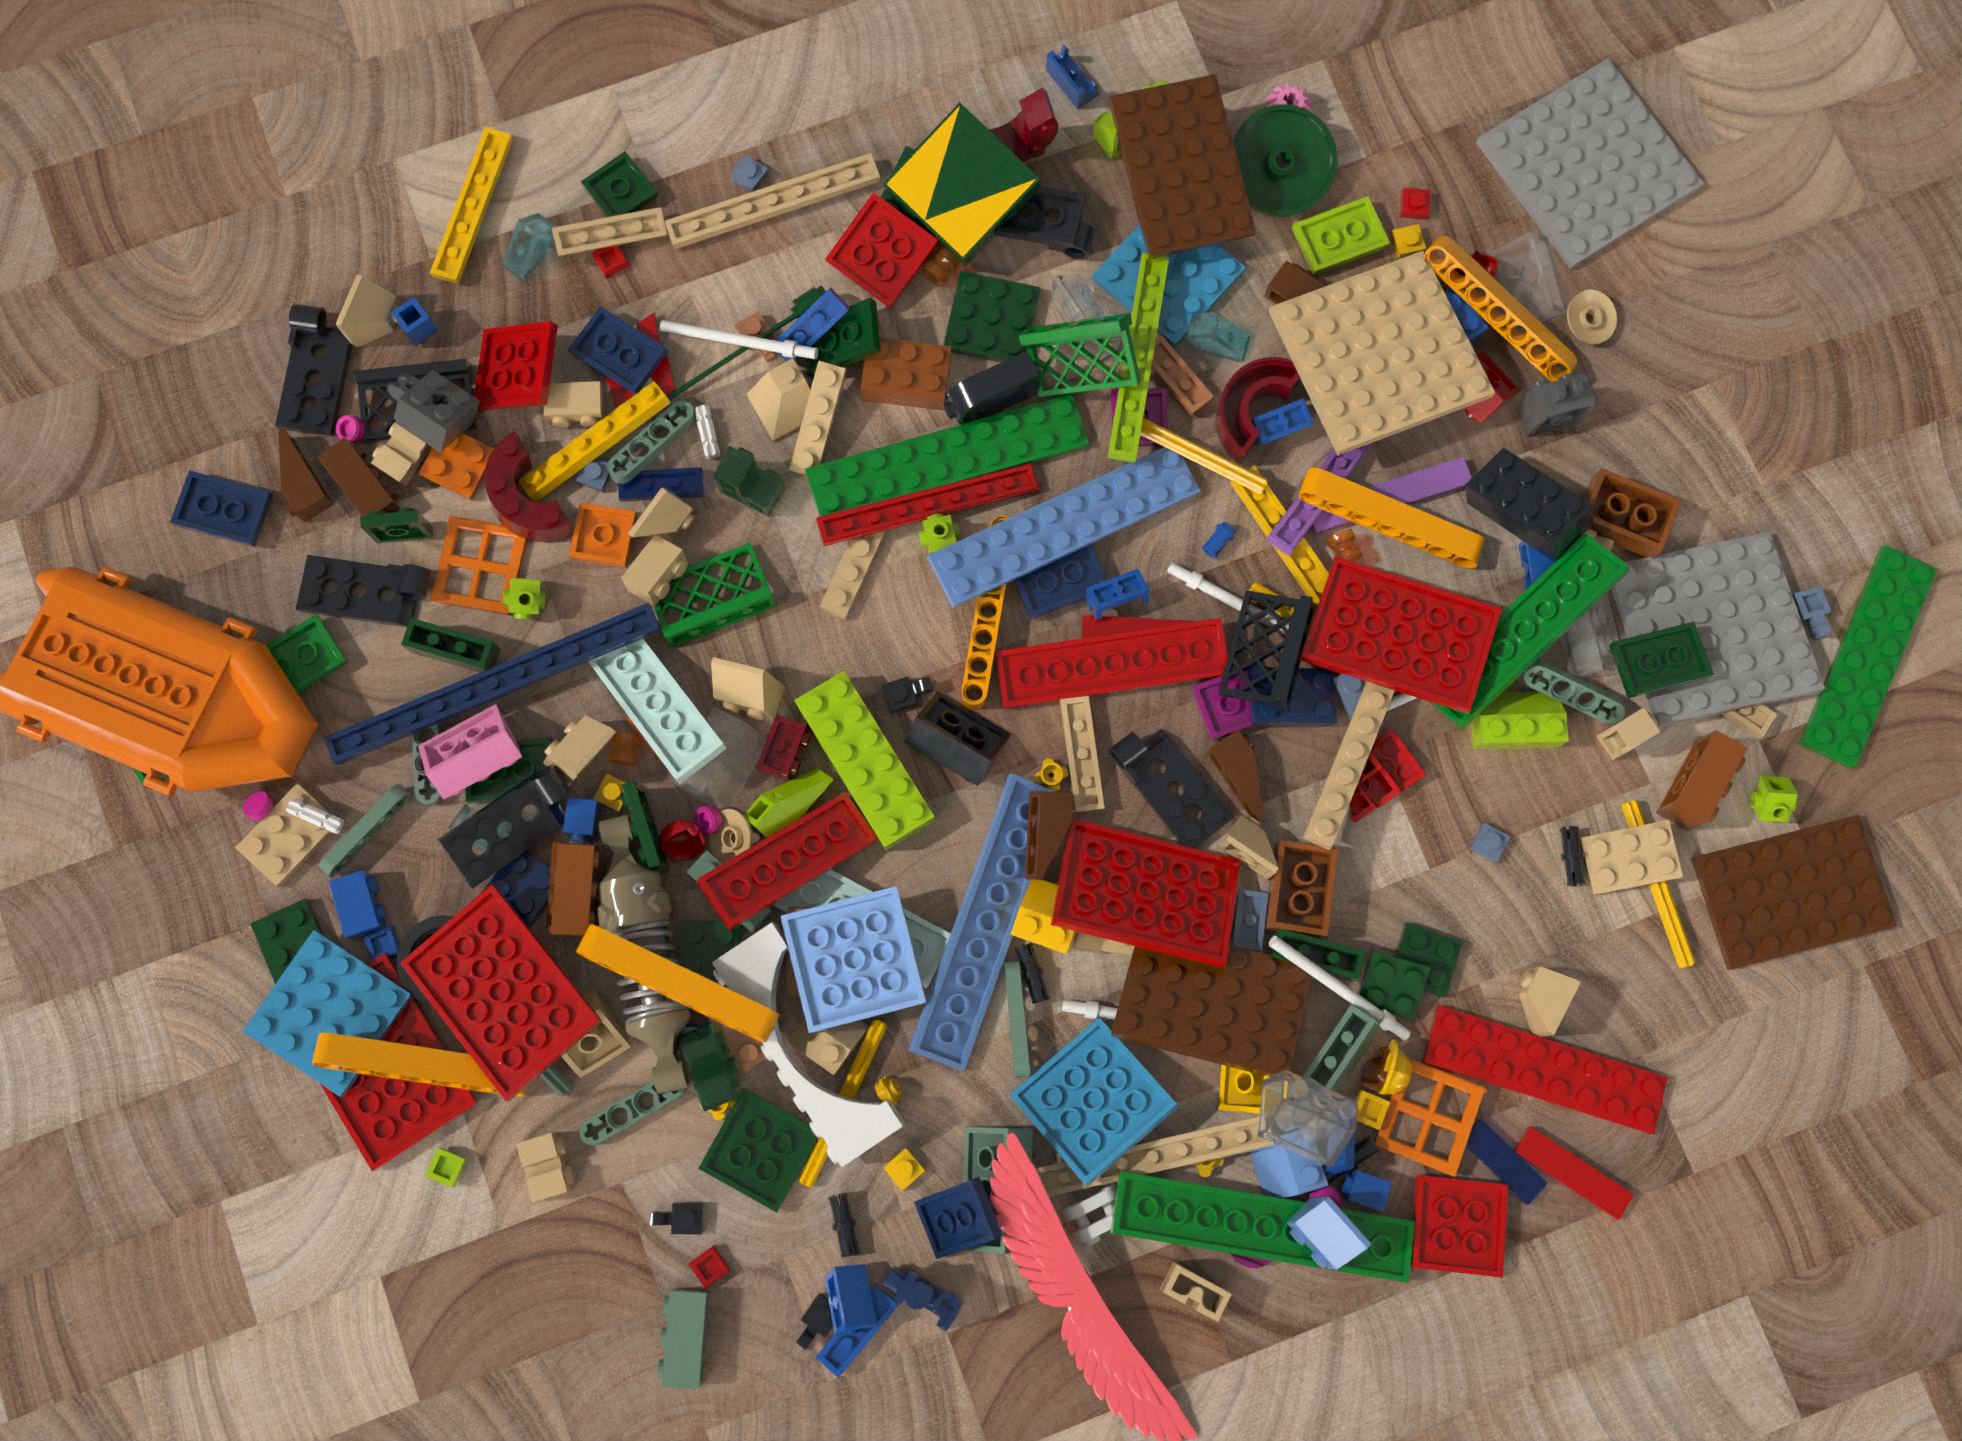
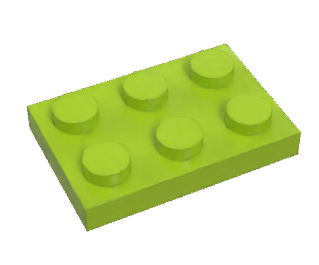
(1340, 235)

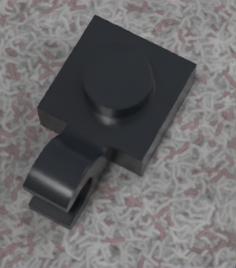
(901, 693)
(684, 1218)
(818, 1319)

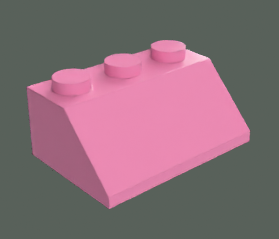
(469, 752)

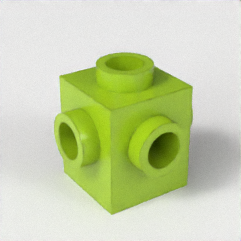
(938, 532)
(524, 586)
(1774, 799)

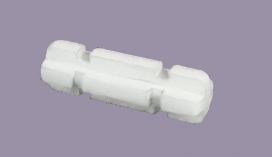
(707, 431)
(315, 815)

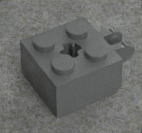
(1556, 404)
(432, 408)

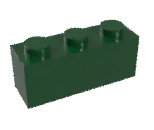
(450, 646)
(1336, 959)

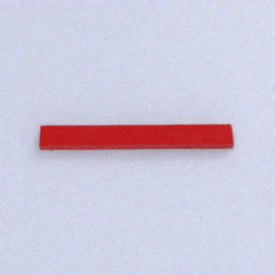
(919, 505)

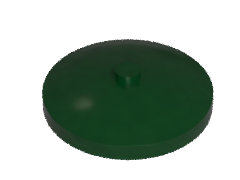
(1285, 159)

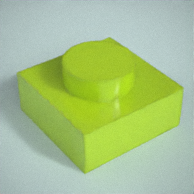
(446, 1167)

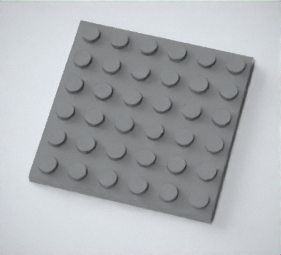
(1589, 163)
(1743, 619)

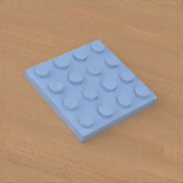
(853, 959)

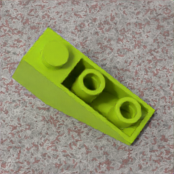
(787, 802)

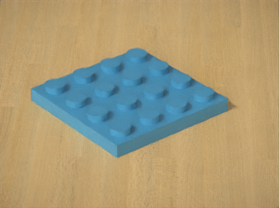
(1191, 287)
(325, 993)
(1093, 1101)

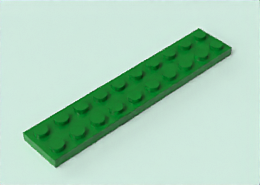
(949, 455)
(1248, 1225)

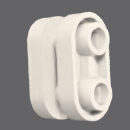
(1089, 1232)

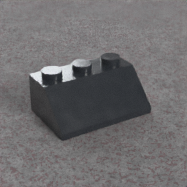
(957, 738)

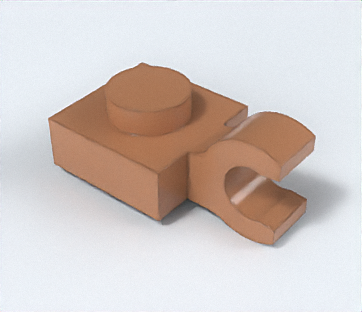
(755, 326)

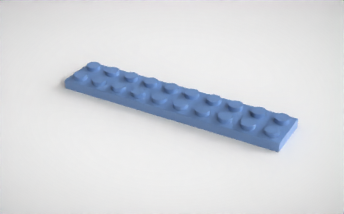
(1062, 525)
(979, 935)

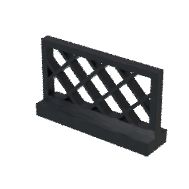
(381, 377)
(1292, 648)

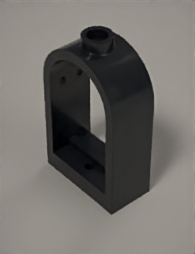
(993, 390)

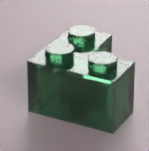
(746, 483)
(713, 1073)

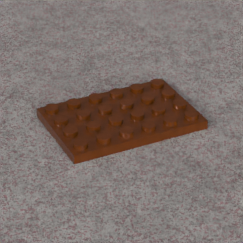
(1182, 166)
(1793, 892)
(1224, 1015)

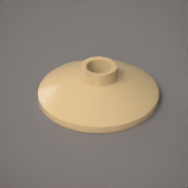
(1600, 315)
(733, 836)

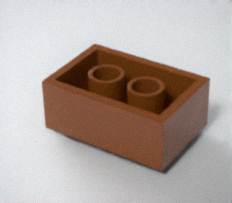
(907, 374)
(1631, 513)
(1702, 780)
(571, 888)
(1301, 889)

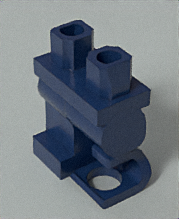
(923, 1294)

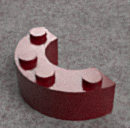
(1031, 129)
(1254, 380)
(520, 515)

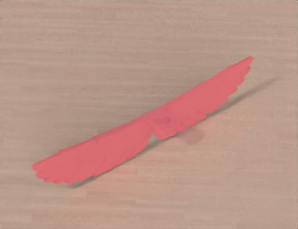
(1089, 1327)

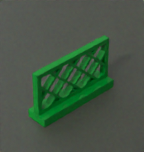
(1077, 331)
(723, 613)

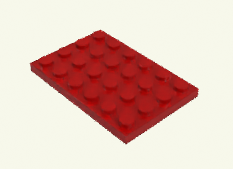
(1401, 634)
(1146, 893)
(500, 992)
(396, 1114)

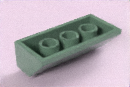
(979, 1151)

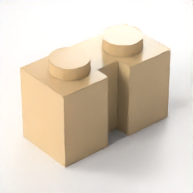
(575, 403)
(401, 454)
(654, 569)
(1629, 733)
(545, 1166)
(1207, 1296)

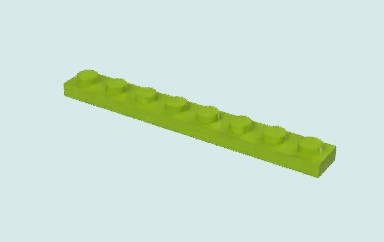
(1143, 332)

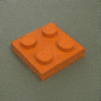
(458, 466)
(602, 535)

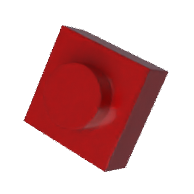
(1415, 203)

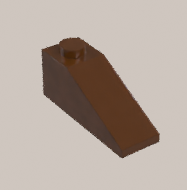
(298, 481)
(1238, 767)
(1048, 823)

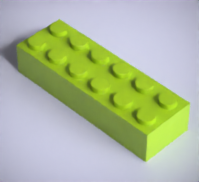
(865, 761)

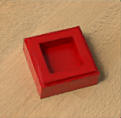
(610, 260)
(709, 1267)

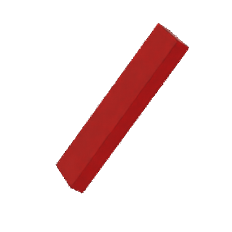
(1113, 625)
(1573, 1173)

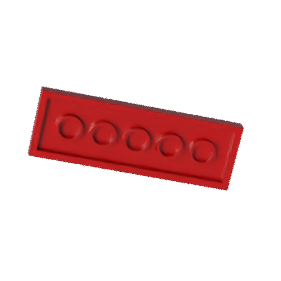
(786, 860)

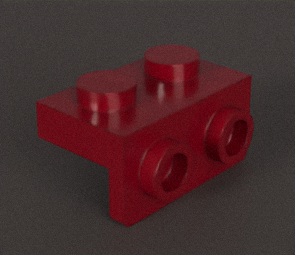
(783, 748)

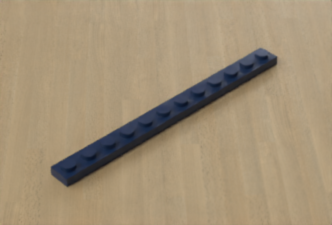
(492, 684)

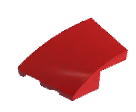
(1385, 775)

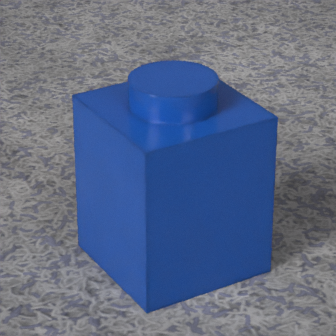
(414, 321)
(582, 819)
(1366, 1189)

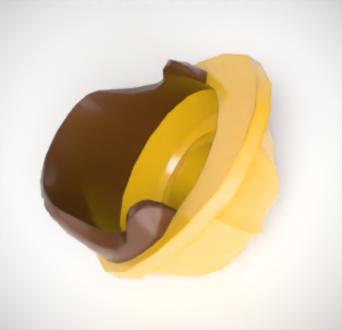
(1388, 1072)

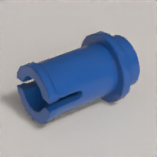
(1219, 539)

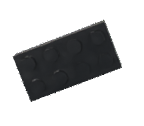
(1529, 504)

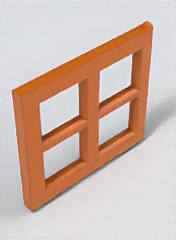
(478, 564)
(1430, 1117)

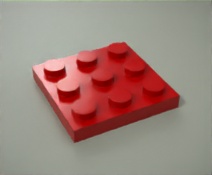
(882, 250)
(515, 366)
(1459, 1226)

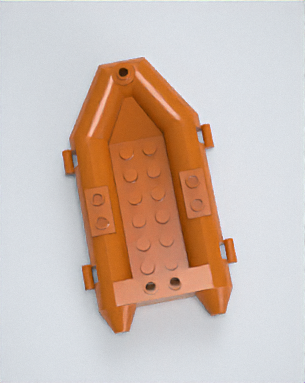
(154, 687)

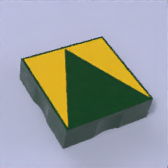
(962, 184)

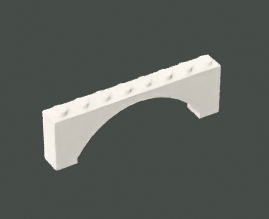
(843, 1122)

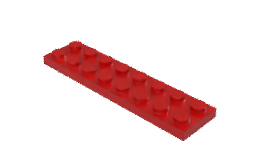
(1112, 663)
(1545, 1070)

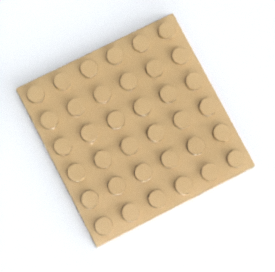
(1381, 352)

